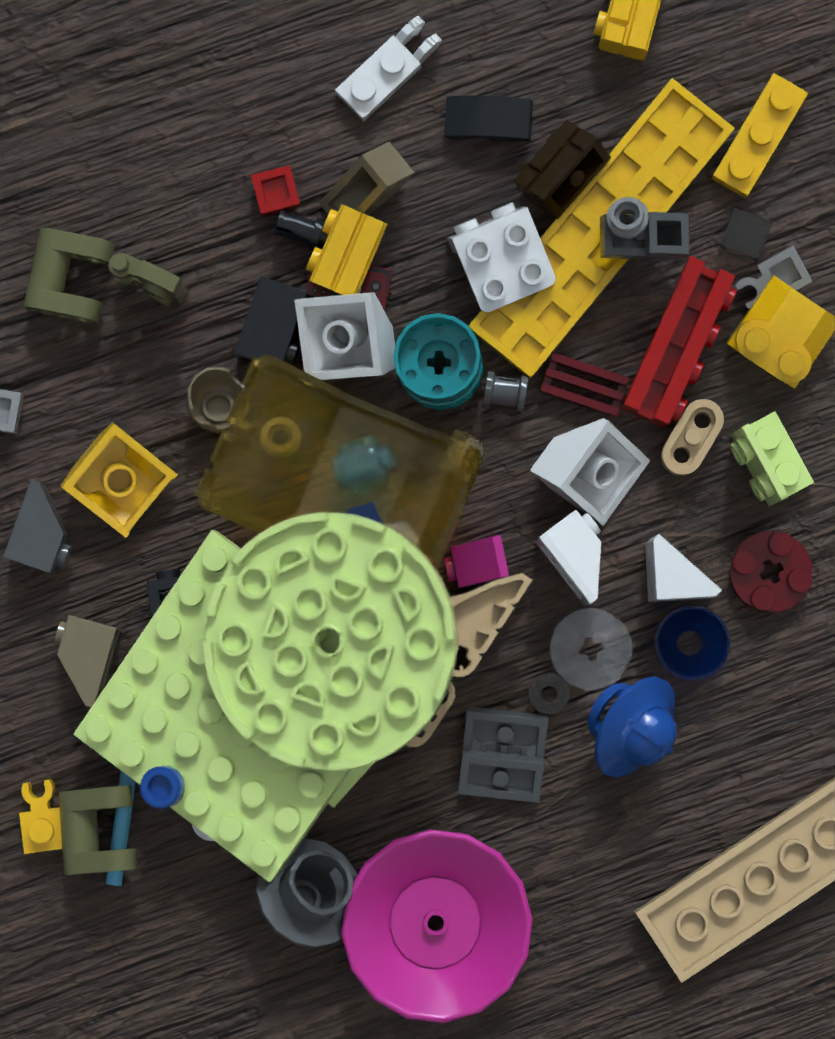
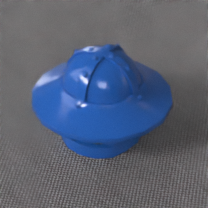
(636, 727)

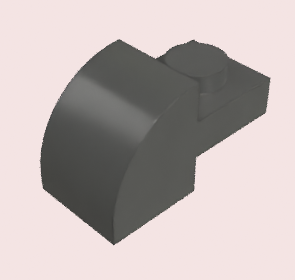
(662, 240)

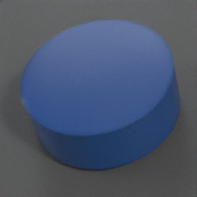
(162, 787)

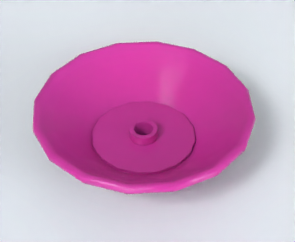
(447, 969)

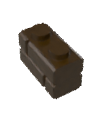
(562, 169)

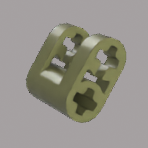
(50, 271)
(81, 832)

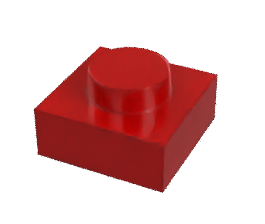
(275, 191)

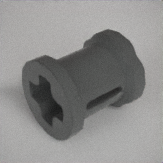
(505, 391)

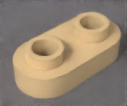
(691, 438)

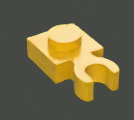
(42, 824)

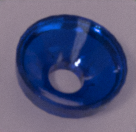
(713, 636)

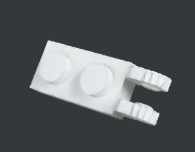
(386, 70)

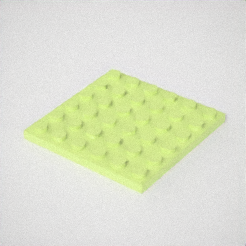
(166, 714)

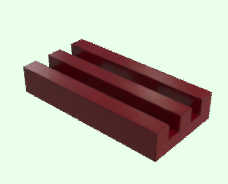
(616, 395)

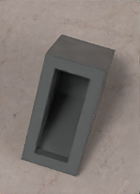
(39, 533)

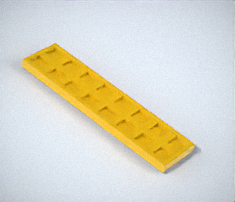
(649, 164)

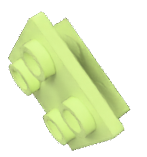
(770, 459)

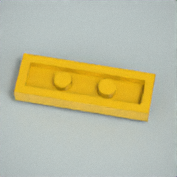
(759, 135)

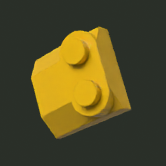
(783, 332)
(117, 479)

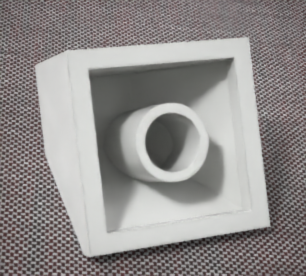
(345, 336)
(591, 468)
(575, 553)

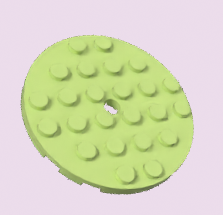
(391, 652)

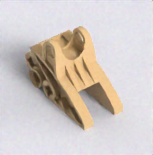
(477, 619)

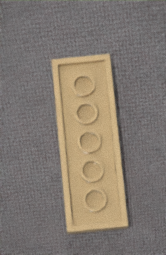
(745, 886)

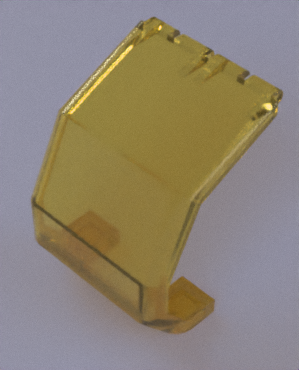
(282, 451)

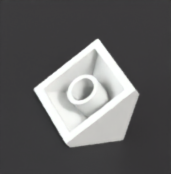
(674, 576)

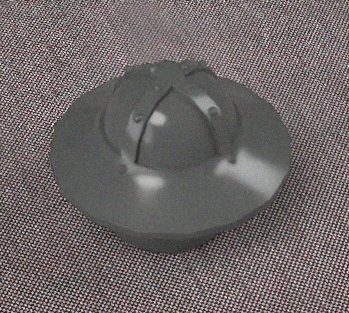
(311, 874)

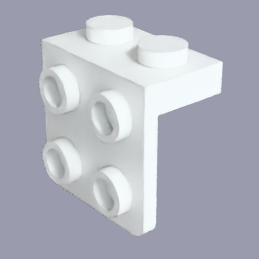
(502, 257)

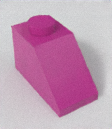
(477, 562)

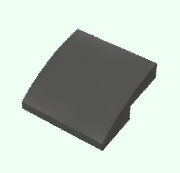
(503, 754)

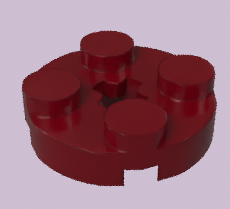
(793, 578)

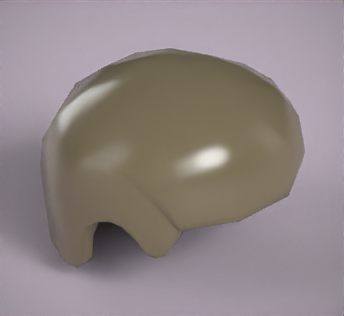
(212, 397)

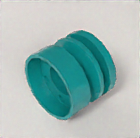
(422, 345)

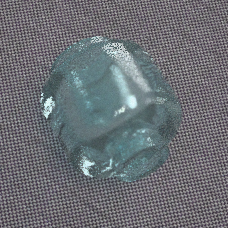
(363, 464)

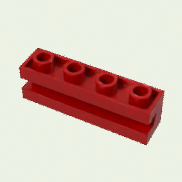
(678, 342)

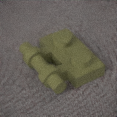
(158, 283)

